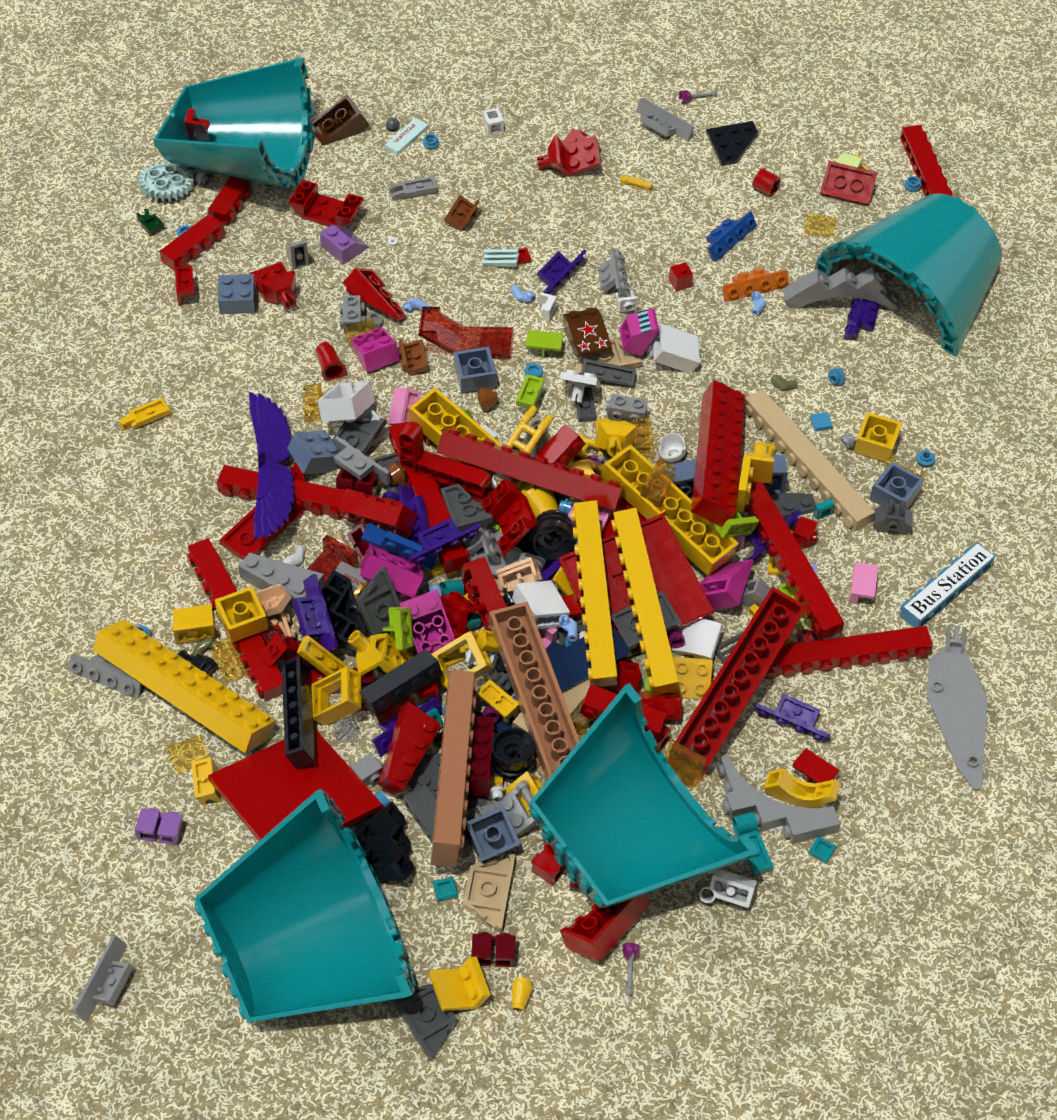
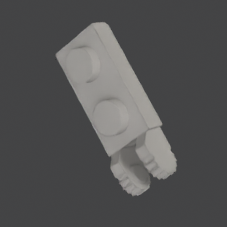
(413, 188)

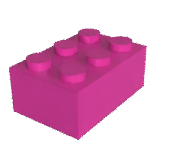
(404, 576)

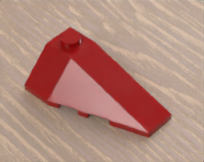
(369, 287)

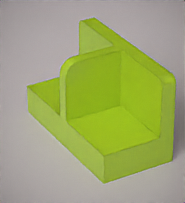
(544, 341)
(530, 392)
(737, 526)
(400, 627)

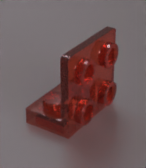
(332, 555)

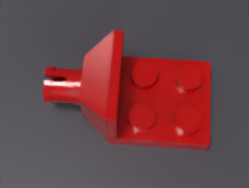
(571, 158)
(276, 284)

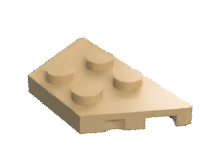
(616, 357)
(489, 890)

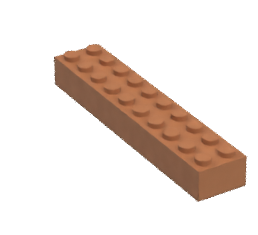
(534, 684)
(454, 769)

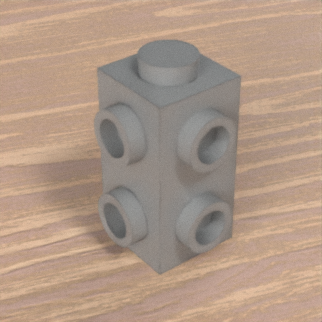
(351, 310)
(626, 408)

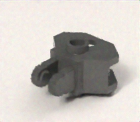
(893, 518)

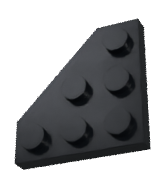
(731, 141)

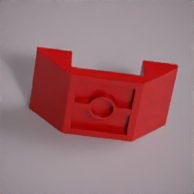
(321, 208)
(512, 512)

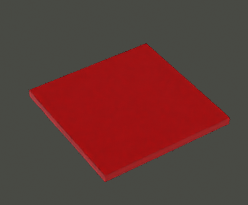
(669, 569)
(269, 787)

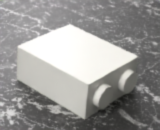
(676, 349)
(543, 601)

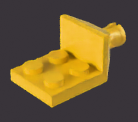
(613, 435)
(755, 467)
(377, 651)

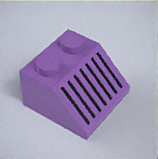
(341, 243)

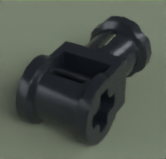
(203, 663)

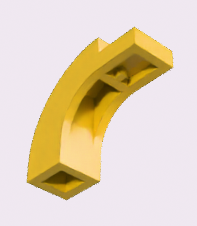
(800, 793)

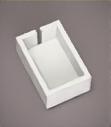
(344, 403)

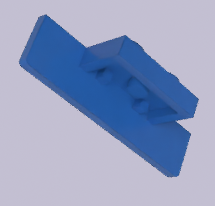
(729, 234)
(395, 544)

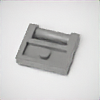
(516, 810)

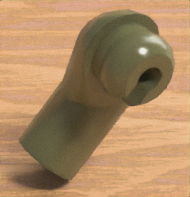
(781, 384)
(202, 645)

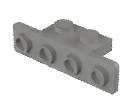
(663, 121)
(613, 273)
(357, 463)
(485, 539)
(104, 673)
(105, 981)

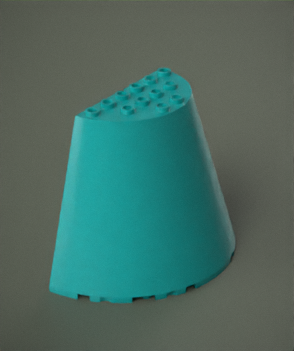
(255, 125)
(938, 251)
(626, 816)
(305, 921)

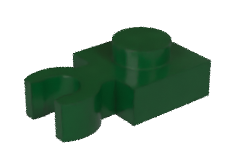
(150, 224)

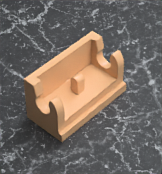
(519, 572)

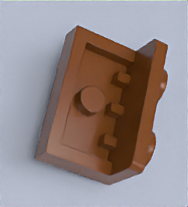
(460, 213)
(413, 356)

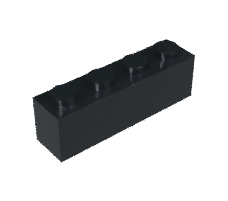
(401, 683)

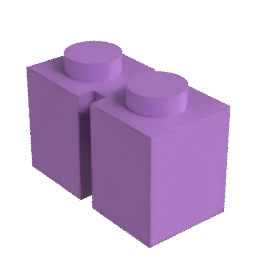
(153, 824)

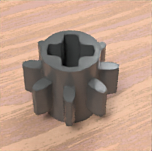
(502, 681)

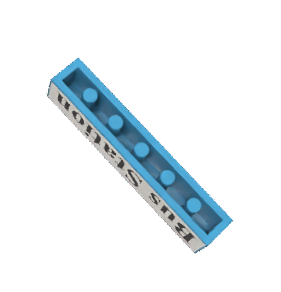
(946, 586)

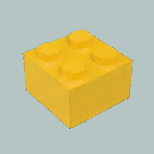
(877, 437)
(241, 614)

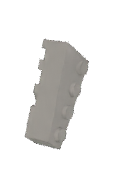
(266, 572)

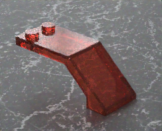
(455, 337)

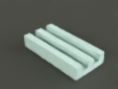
(501, 258)

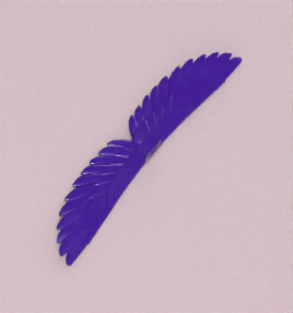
(274, 479)

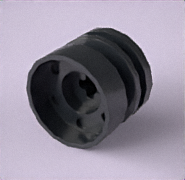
(551, 543)
(513, 754)

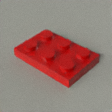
(848, 183)
(241, 537)

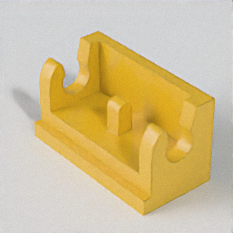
(498, 700)
(202, 787)

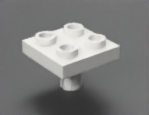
(579, 382)

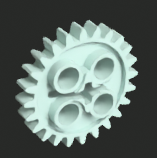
(166, 181)

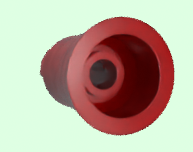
(329, 362)

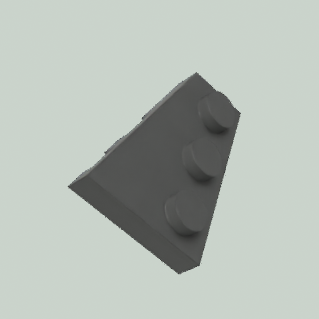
(791, 502)
(463, 509)

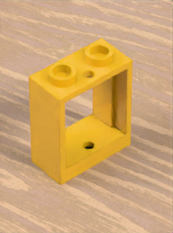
(481, 656)
(350, 685)

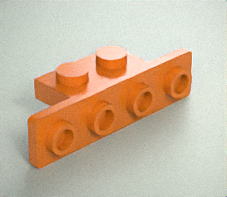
(759, 280)

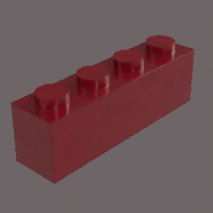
(481, 757)

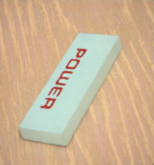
(406, 136)

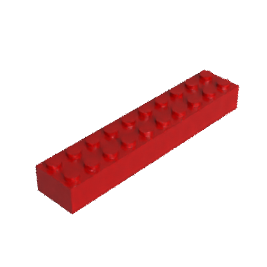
(718, 454)
(741, 675)

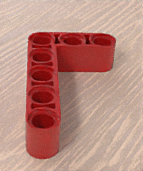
(437, 467)

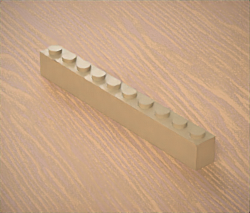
(808, 460)

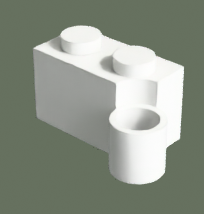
(729, 888)

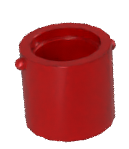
(766, 182)

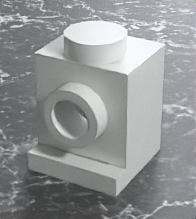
(493, 121)

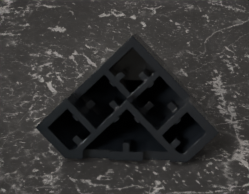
(341, 609)
(386, 843)

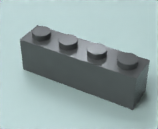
(422, 806)

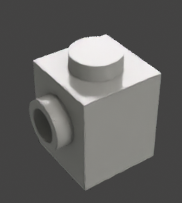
(368, 769)

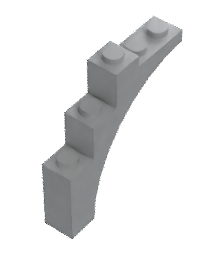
(818, 286)
(797, 822)

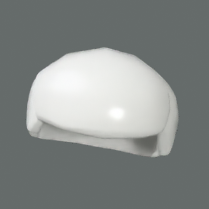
(672, 443)

